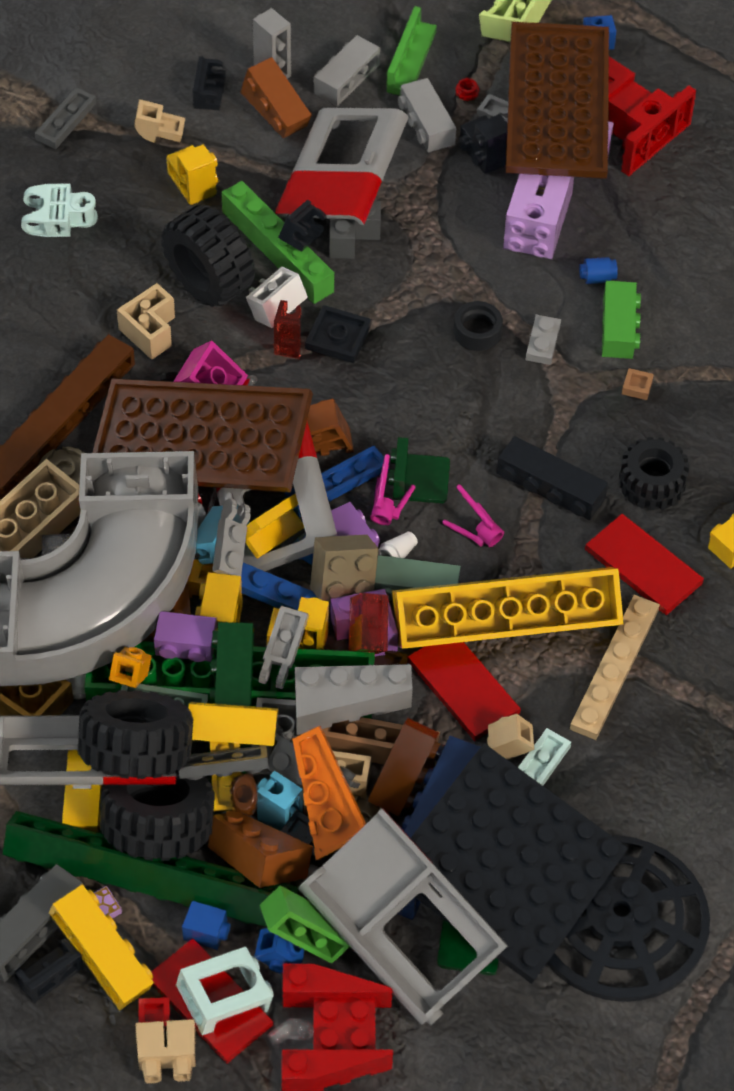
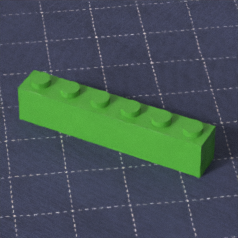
(263, 228)

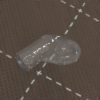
(292, 1029)

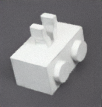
(279, 286)

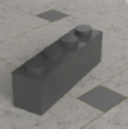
(29, 920)

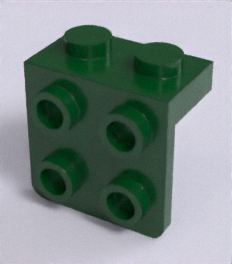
(426, 472)
(457, 952)

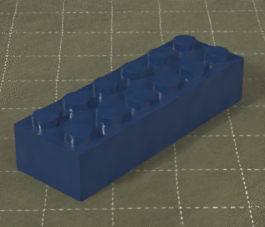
(450, 763)

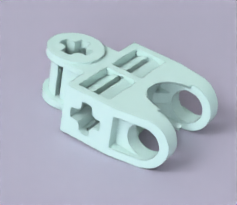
(54, 209)

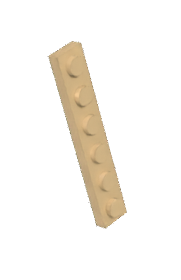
(614, 667)

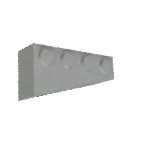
(349, 693)

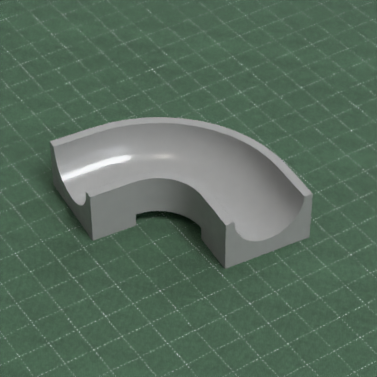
(111, 574)

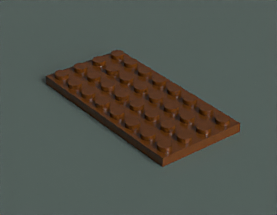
(558, 100)
(236, 431)

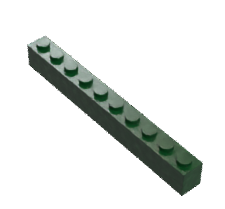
(91, 856)

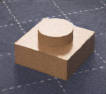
(637, 384)

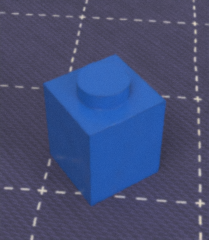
(205, 925)

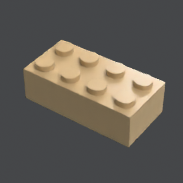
(37, 507)

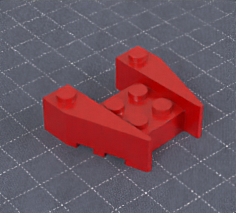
(341, 1027)

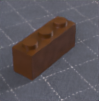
(404, 767)

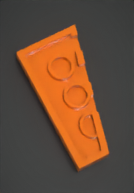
(329, 801)

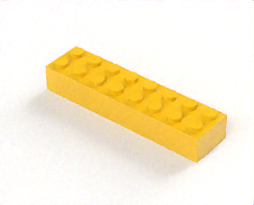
(507, 607)

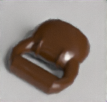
(244, 794)

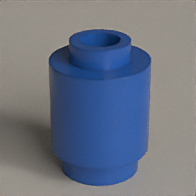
(598, 270)

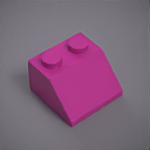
(210, 366)

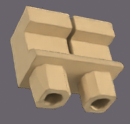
(177, 1055)

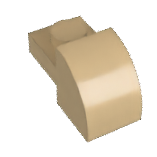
(153, 122)

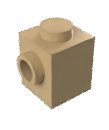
(511, 736)

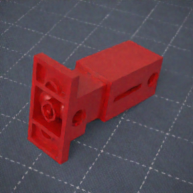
(644, 118)

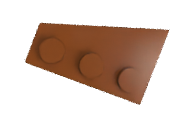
(275, 98)
(329, 428)
(259, 850)

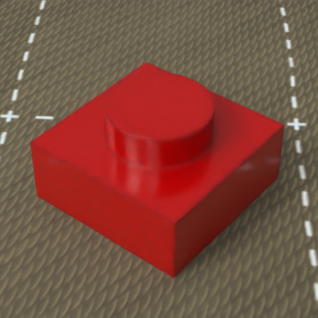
(154, 1010)

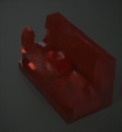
(287, 332)
(368, 623)

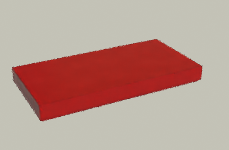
(644, 563)
(463, 686)
(230, 1034)

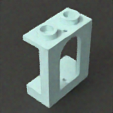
(198, 1002)

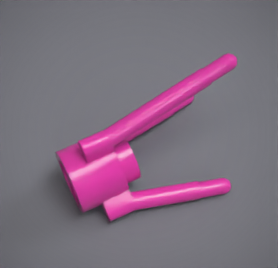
(384, 508)
(488, 531)

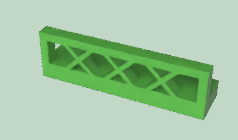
(410, 52)

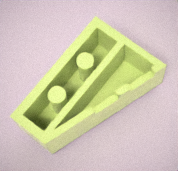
(498, 20)

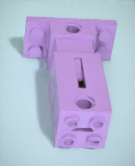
(539, 212)

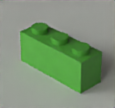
(620, 319)
(301, 924)

